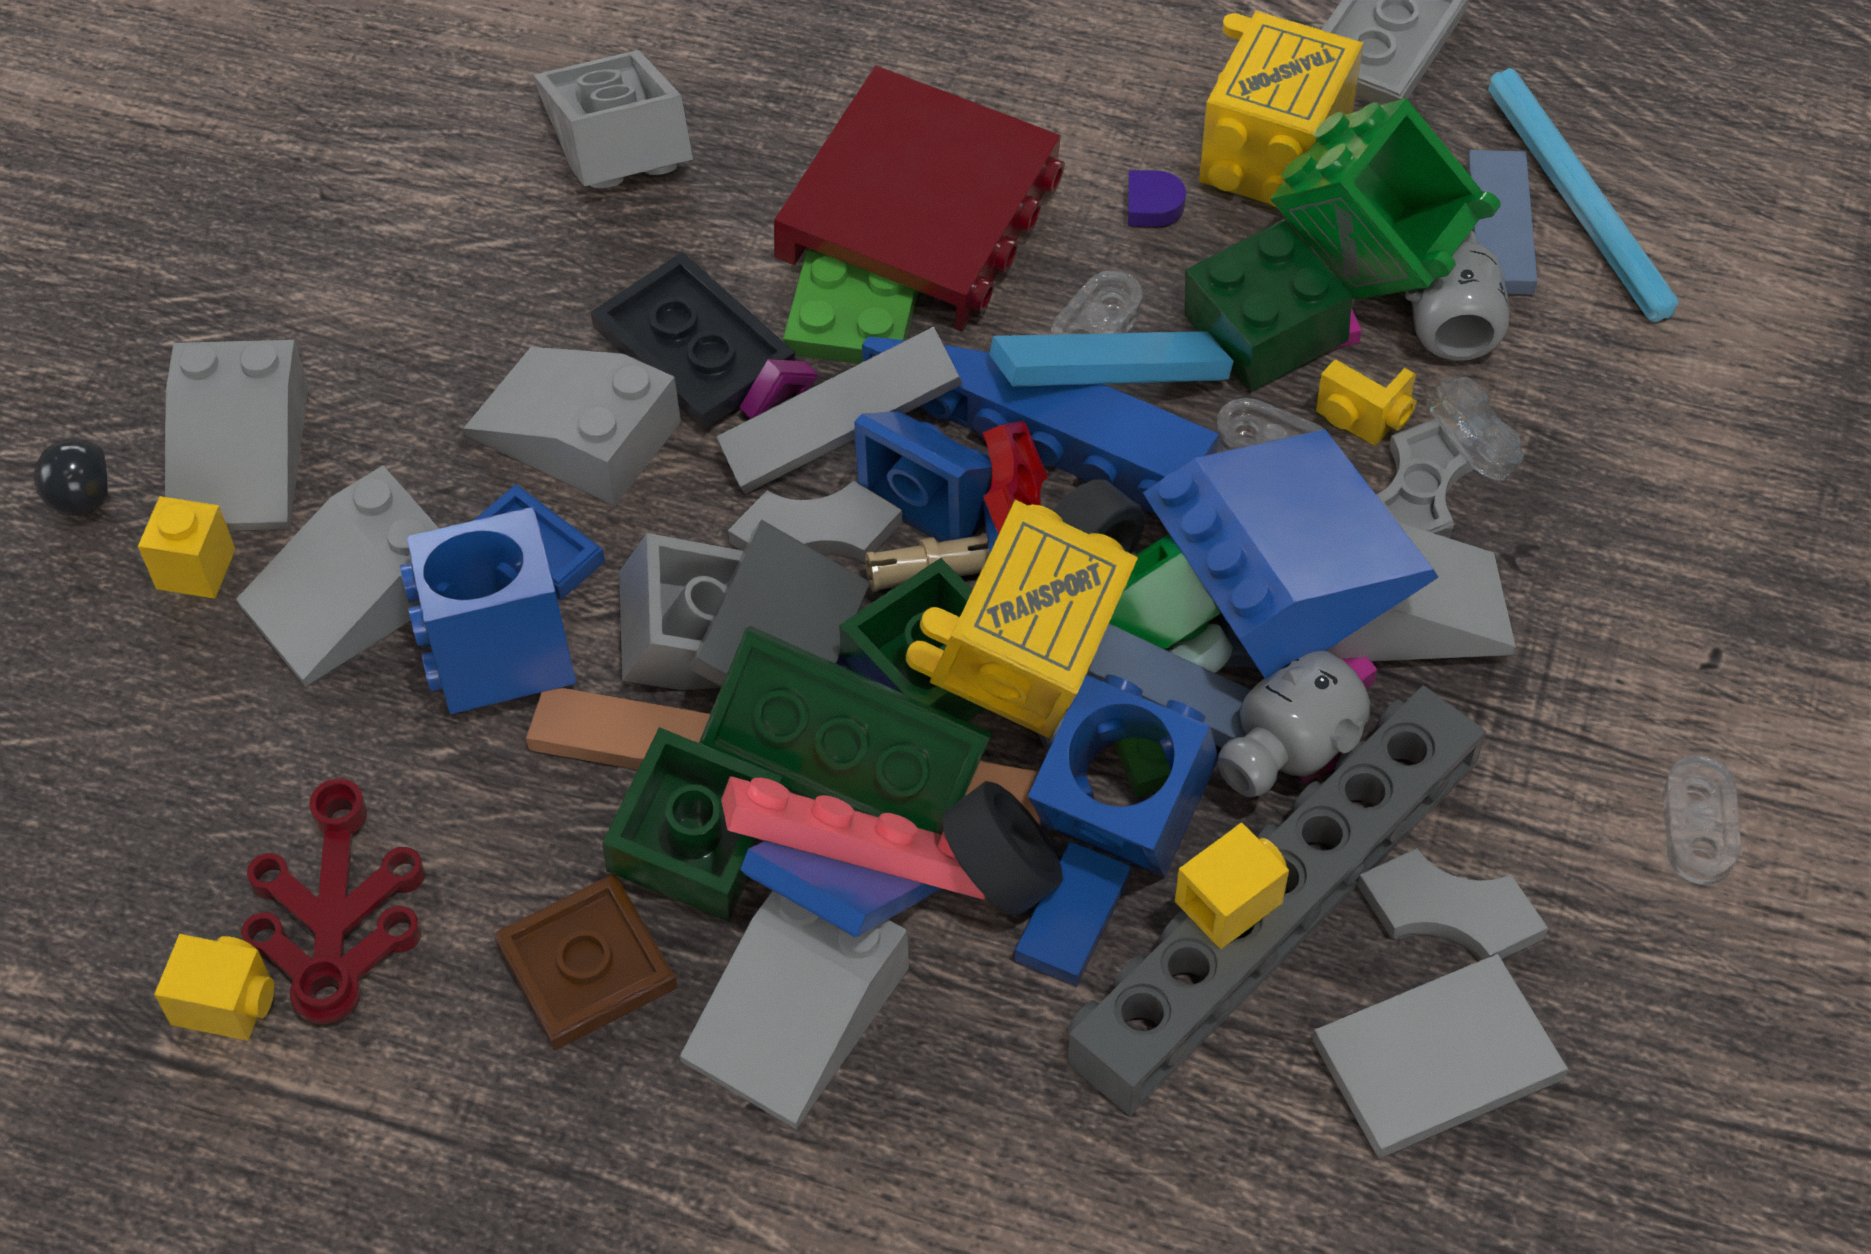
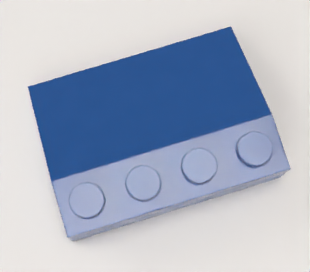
(1289, 544)

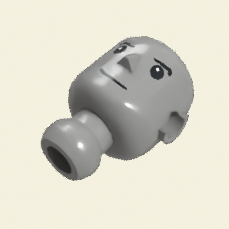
(1467, 309)
(1295, 723)

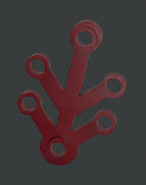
(334, 910)

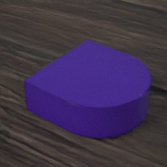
(1154, 198)

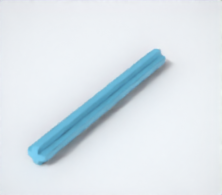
(1583, 196)

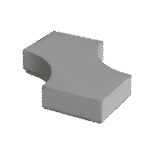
(1426, 470)
(837, 524)
(1478, 914)

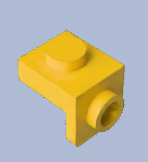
(1363, 405)

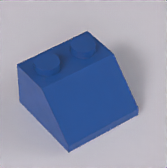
(923, 474)

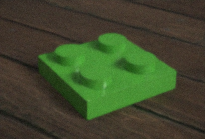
(843, 306)

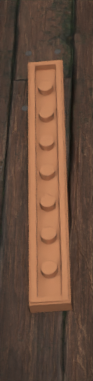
(622, 730)

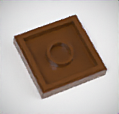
(585, 961)

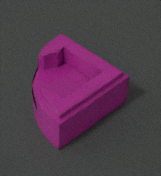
(776, 383)

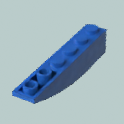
(1074, 427)

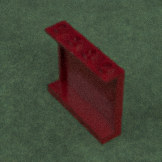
(922, 191)

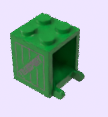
(1382, 200)

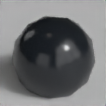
(72, 477)

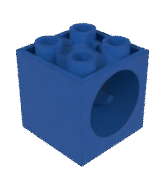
(487, 611)
(1138, 833)

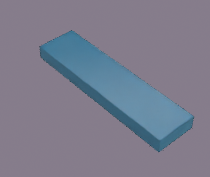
(1110, 358)

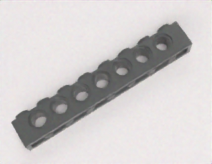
(1135, 1063)

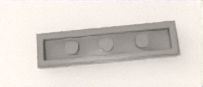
(826, 413)

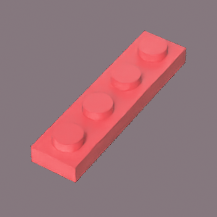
(838, 832)

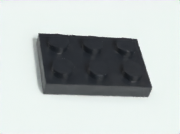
(693, 332)

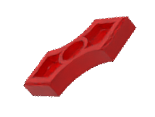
(1015, 470)

